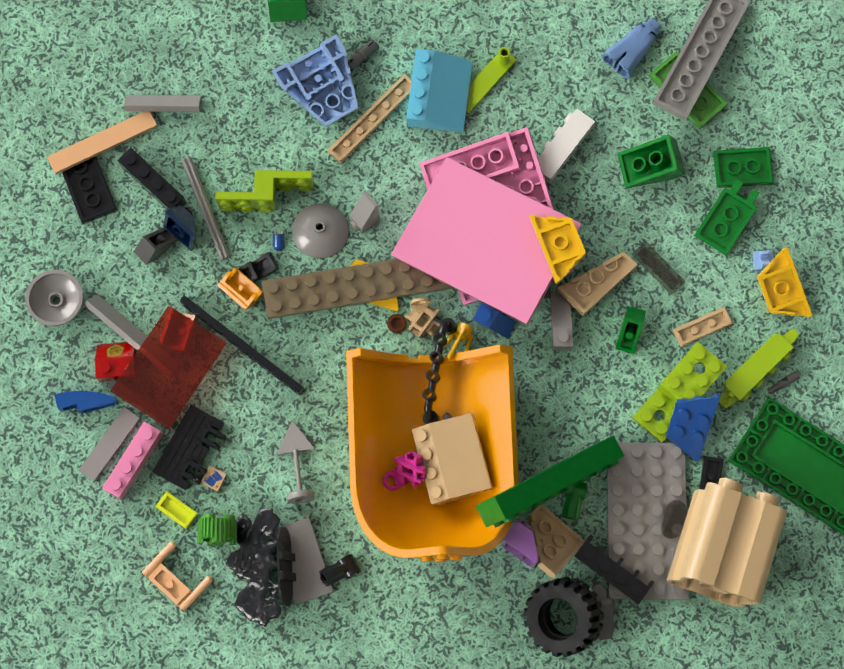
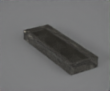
(658, 268)

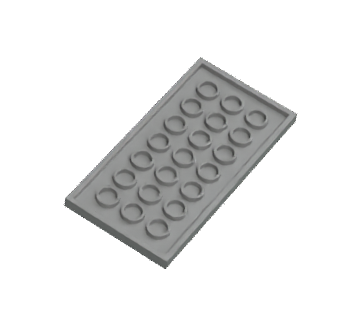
(636, 504)

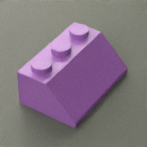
(521, 543)

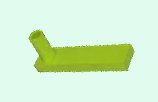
(489, 77)

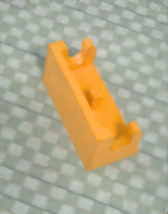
(240, 288)

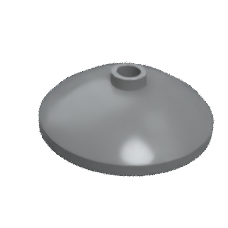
(322, 242)
(45, 289)

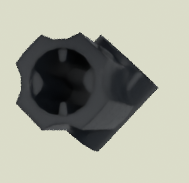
(342, 569)

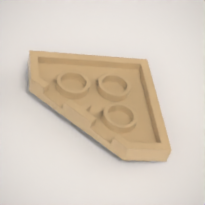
(553, 541)

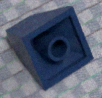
(181, 224)

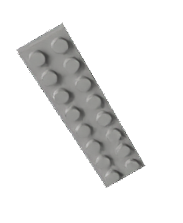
(699, 56)

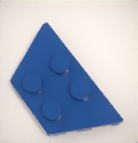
(691, 423)

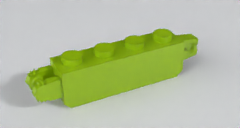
(760, 364)

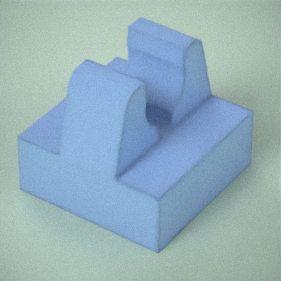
(762, 259)

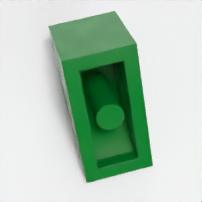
(630, 329)

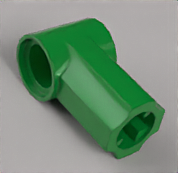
(573, 501)

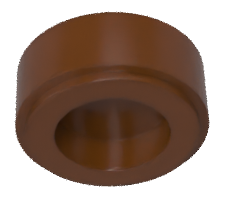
(396, 323)

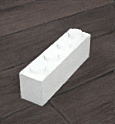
(564, 143)

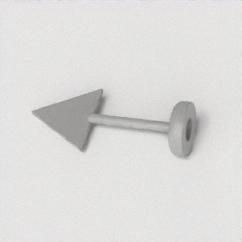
(293, 443)

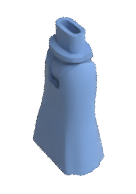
(631, 48)

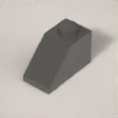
(154, 245)

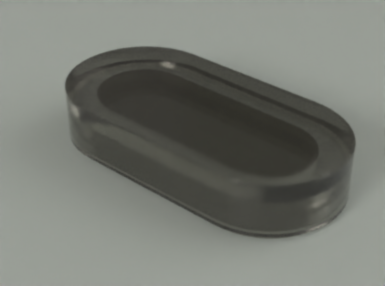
(673, 519)

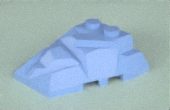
(321, 82)

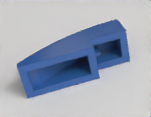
(84, 400)

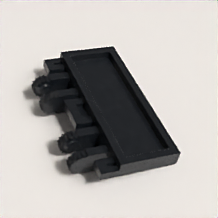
(188, 446)

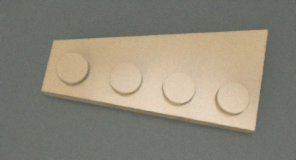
(594, 285)

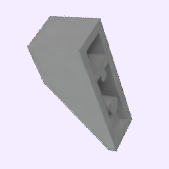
(364, 213)
(561, 324)

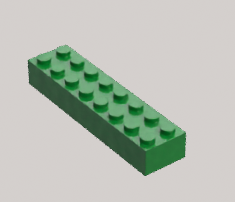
(550, 482)

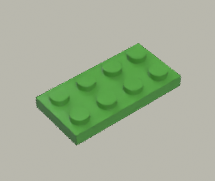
(708, 103)

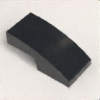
(260, 267)

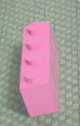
(133, 461)

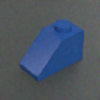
(494, 320)

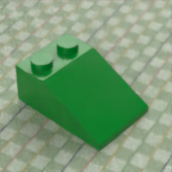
(651, 162)

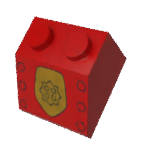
(112, 360)

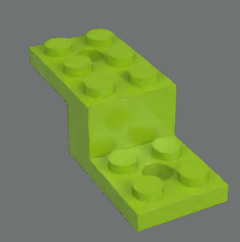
(265, 190)
(679, 384)

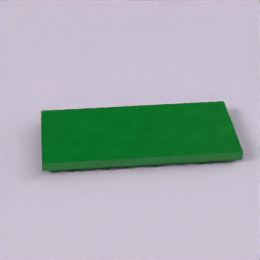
(795, 462)

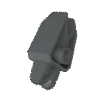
(608, 609)

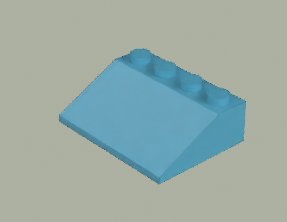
(439, 91)

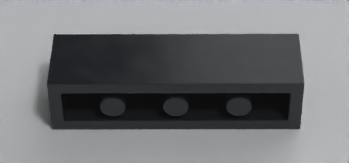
(150, 180)

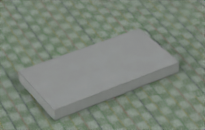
(307, 562)

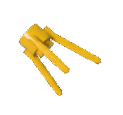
(463, 333)

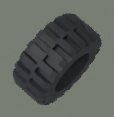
(540, 623)

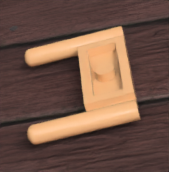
(170, 584)

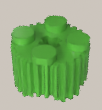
(217, 530)

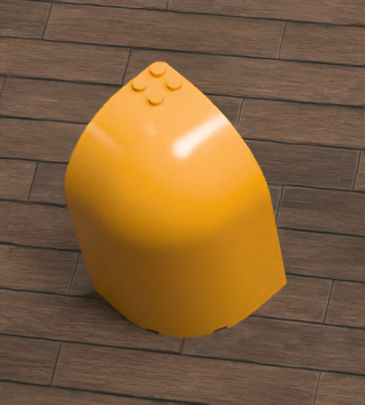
(384, 409)

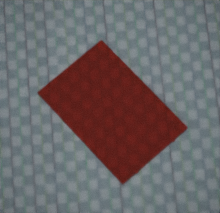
(168, 367)

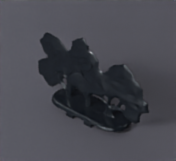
(255, 562)

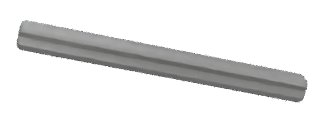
(206, 208)

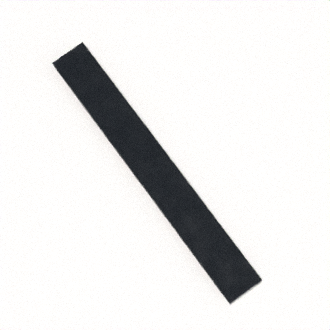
(241, 345)

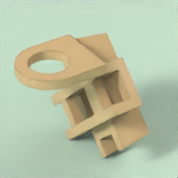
(420, 307)

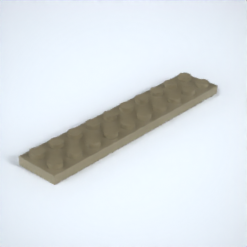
(345, 287)

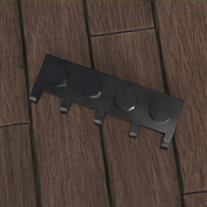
(612, 571)

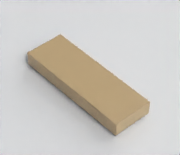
(702, 326)

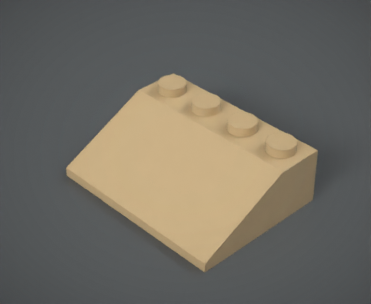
(452, 459)

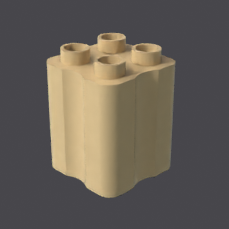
(728, 544)

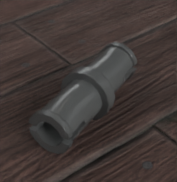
(361, 55)

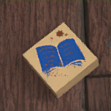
(213, 478)

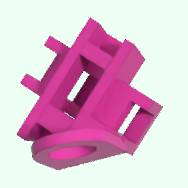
(414, 471)

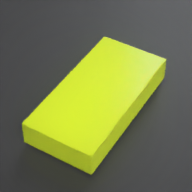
(176, 510)

